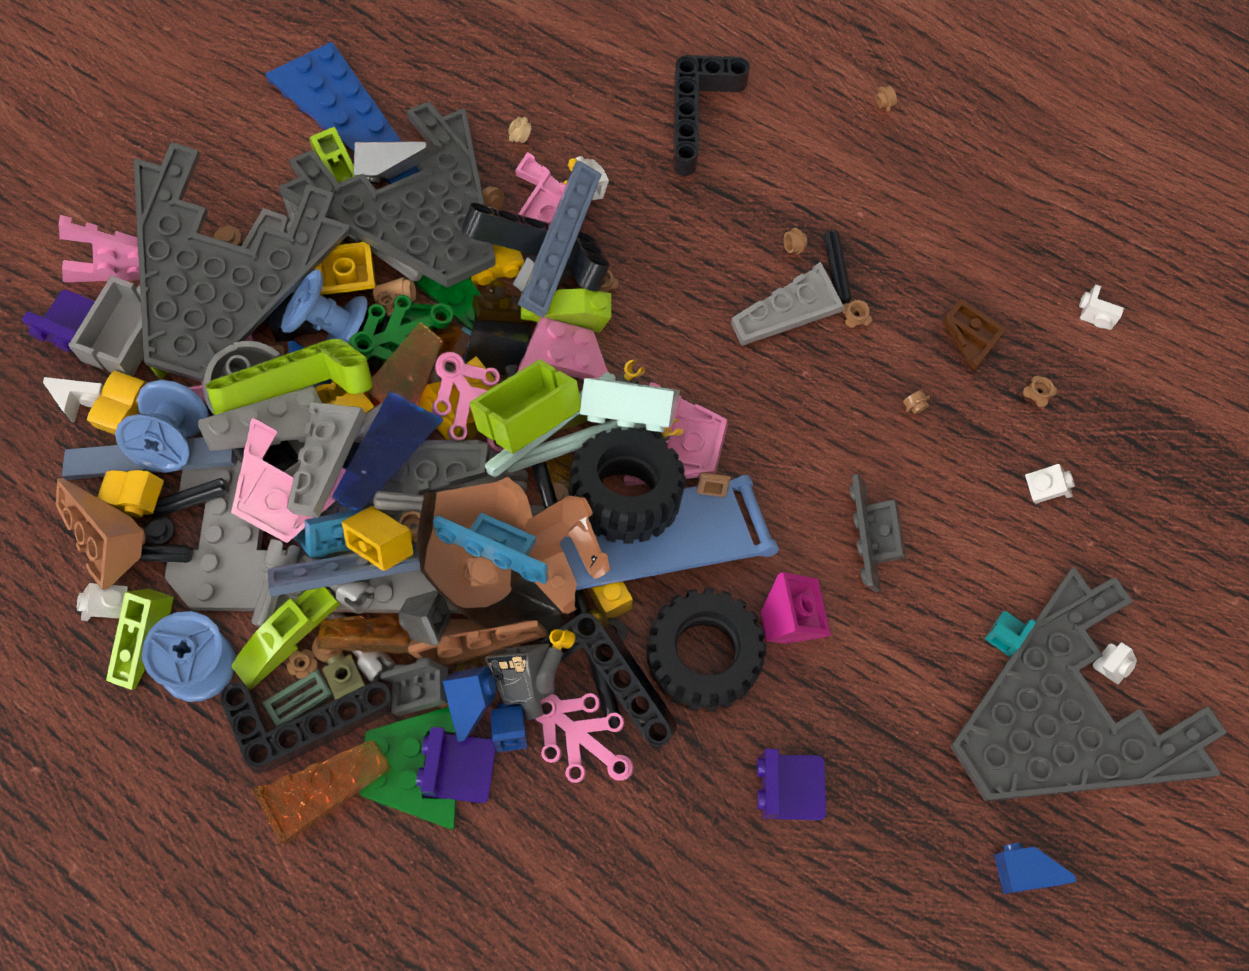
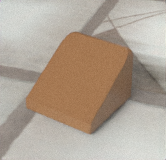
(713, 484)

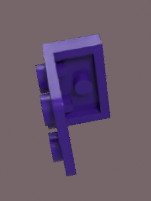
(61, 319)
(456, 768)
(791, 786)

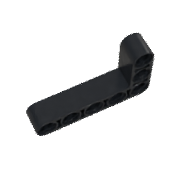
(693, 75)
(527, 235)
(609, 669)
(303, 726)

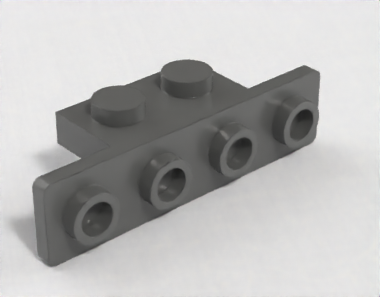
(879, 532)

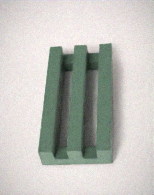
(305, 708)

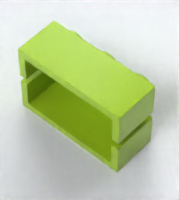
(526, 405)

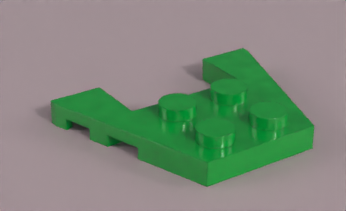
(402, 748)

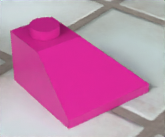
(794, 610)

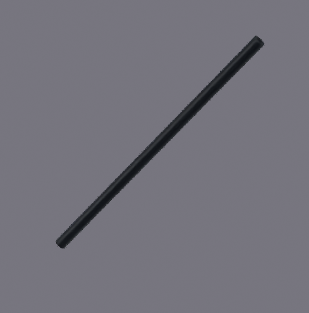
(549, 498)

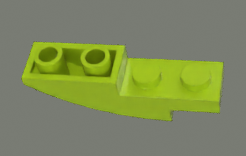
(281, 633)

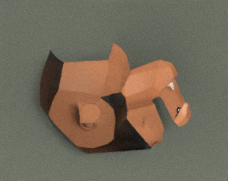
(500, 595)

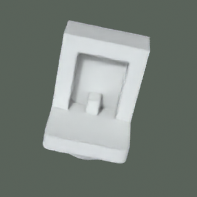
(1098, 311)
(1050, 483)
(101, 602)
(1116, 662)

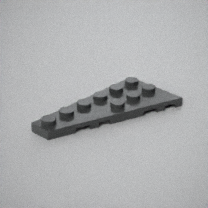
(433, 469)

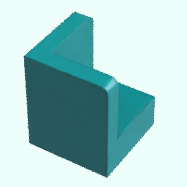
(1009, 633)

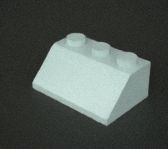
(628, 403)

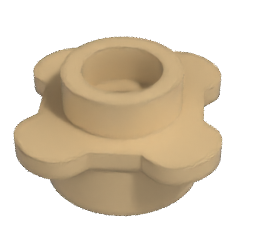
(519, 130)

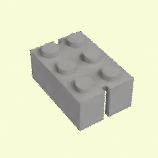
(112, 329)

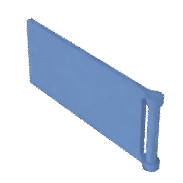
(703, 534)

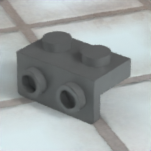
(416, 686)

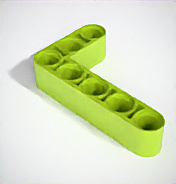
(292, 372)

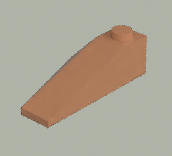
(102, 531)
(467, 640)

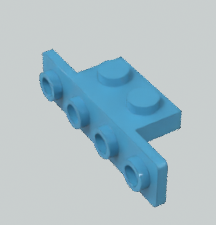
(495, 541)

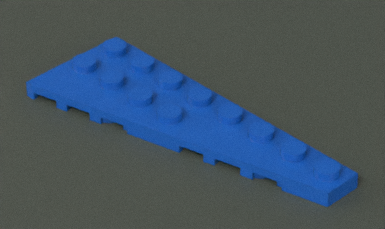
(335, 97)

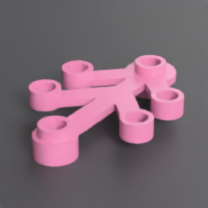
(467, 392)
(578, 734)

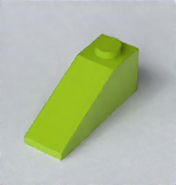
(333, 154)
(577, 308)
(138, 615)

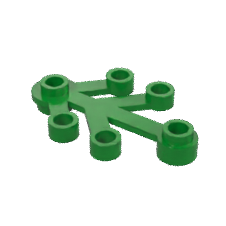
(394, 332)

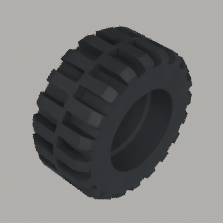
(634, 455)
(712, 611)

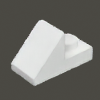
(72, 393)

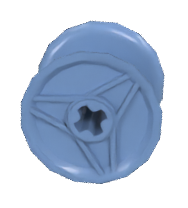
(322, 312)
(160, 432)
(189, 656)

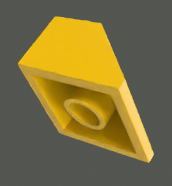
(348, 269)

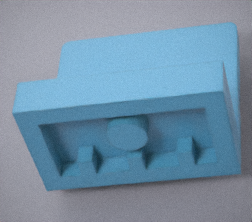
(324, 534)

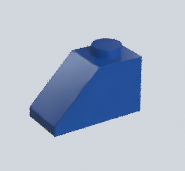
(468, 698)
(508, 728)
(1029, 869)

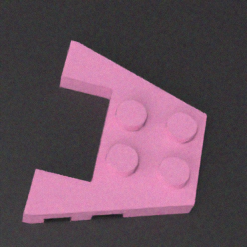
(546, 195)
(112, 254)
(566, 349)
(699, 444)
(265, 490)

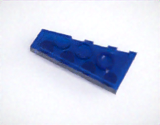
(388, 444)

